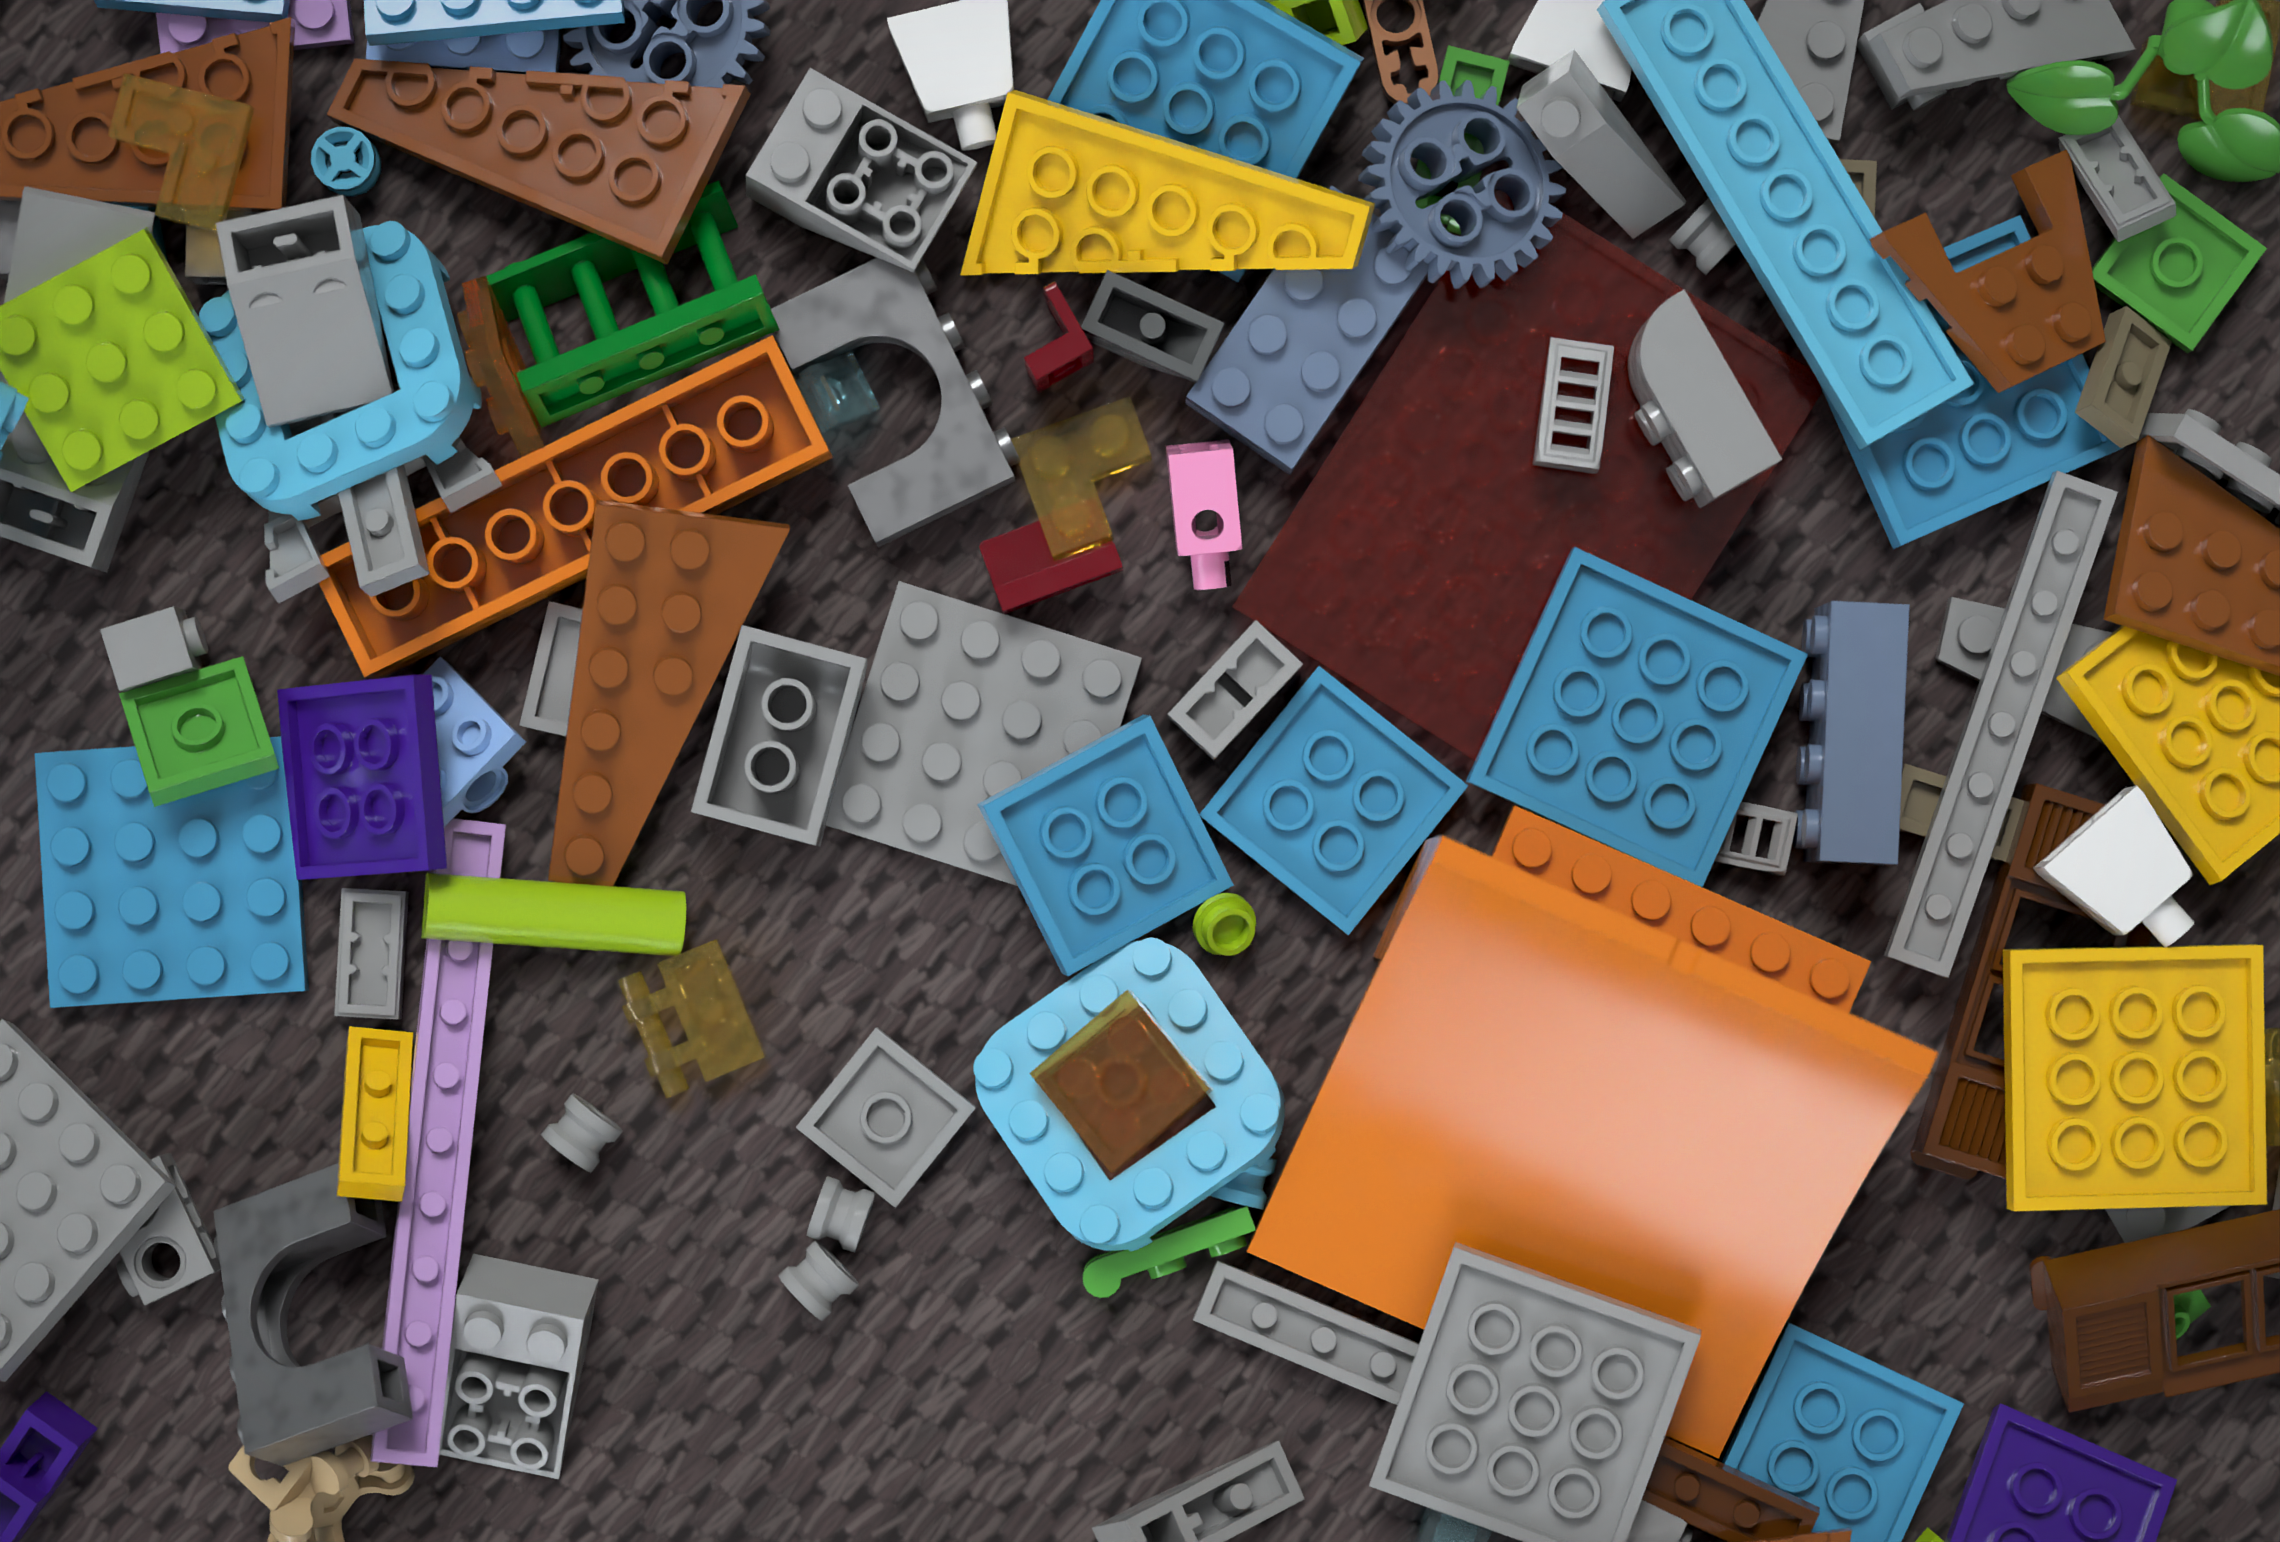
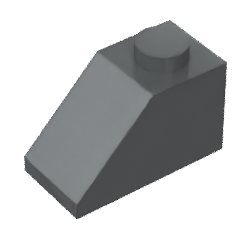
(1150, 328)

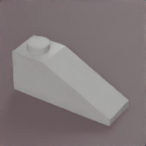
(1597, 145)
(1212, 1504)

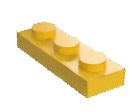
(375, 1114)

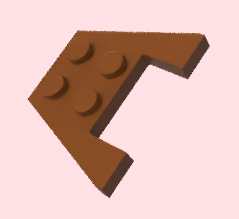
(2023, 304)

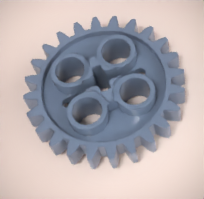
(711, 52)
(1434, 132)

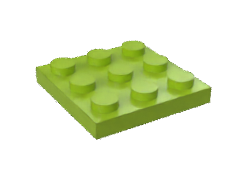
(111, 360)

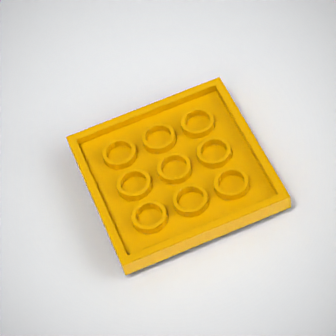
(2191, 737)
(2134, 1077)

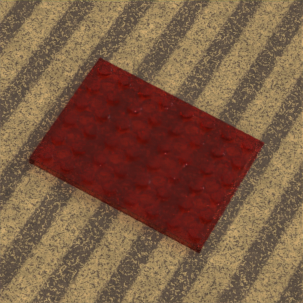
(1436, 534)

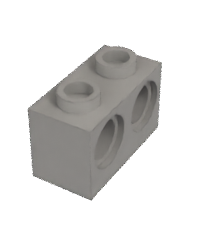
(1234, 690)
(172, 1223)

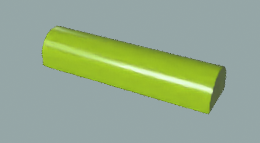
(553, 914)

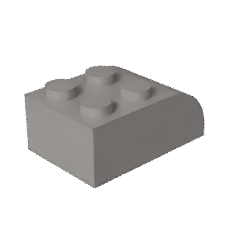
(1695, 405)
(780, 735)

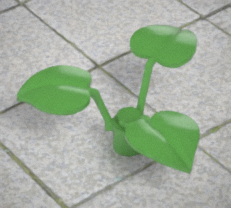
(2214, 43)

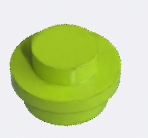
(1224, 924)

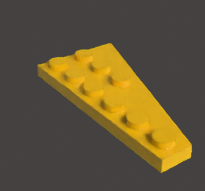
(1123, 200)

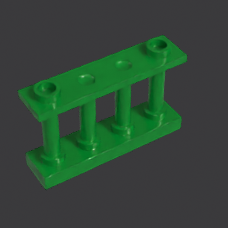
(643, 351)

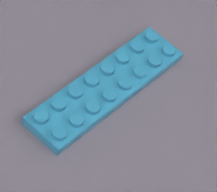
(1789, 209)

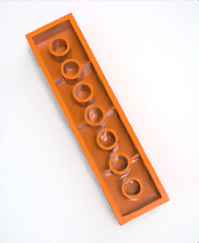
(680, 448)

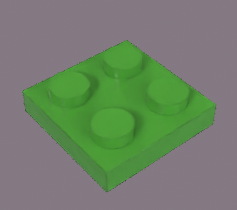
(2180, 269)
(198, 731)

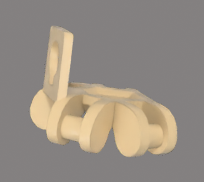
(320, 1489)

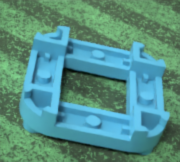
(416, 421)
(1184, 1168)

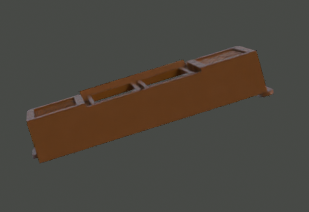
(1966, 1102)
(2117, 1314)

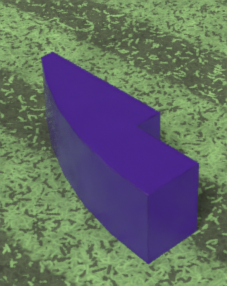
(37, 1461)

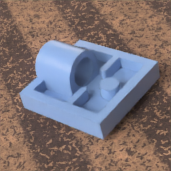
(471, 744)

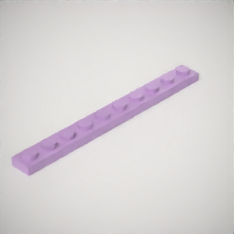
(438, 1160)

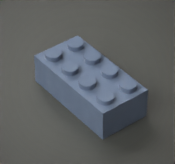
(1303, 349)
(1853, 733)

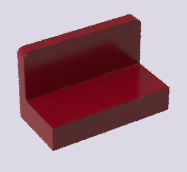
(1066, 353)
(1027, 574)

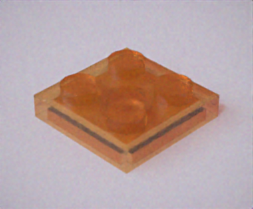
(494, 363)
(1121, 1081)

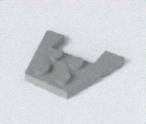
(293, 553)

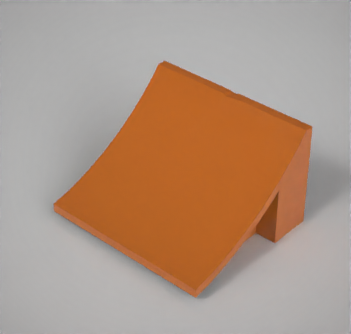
(1598, 1092)

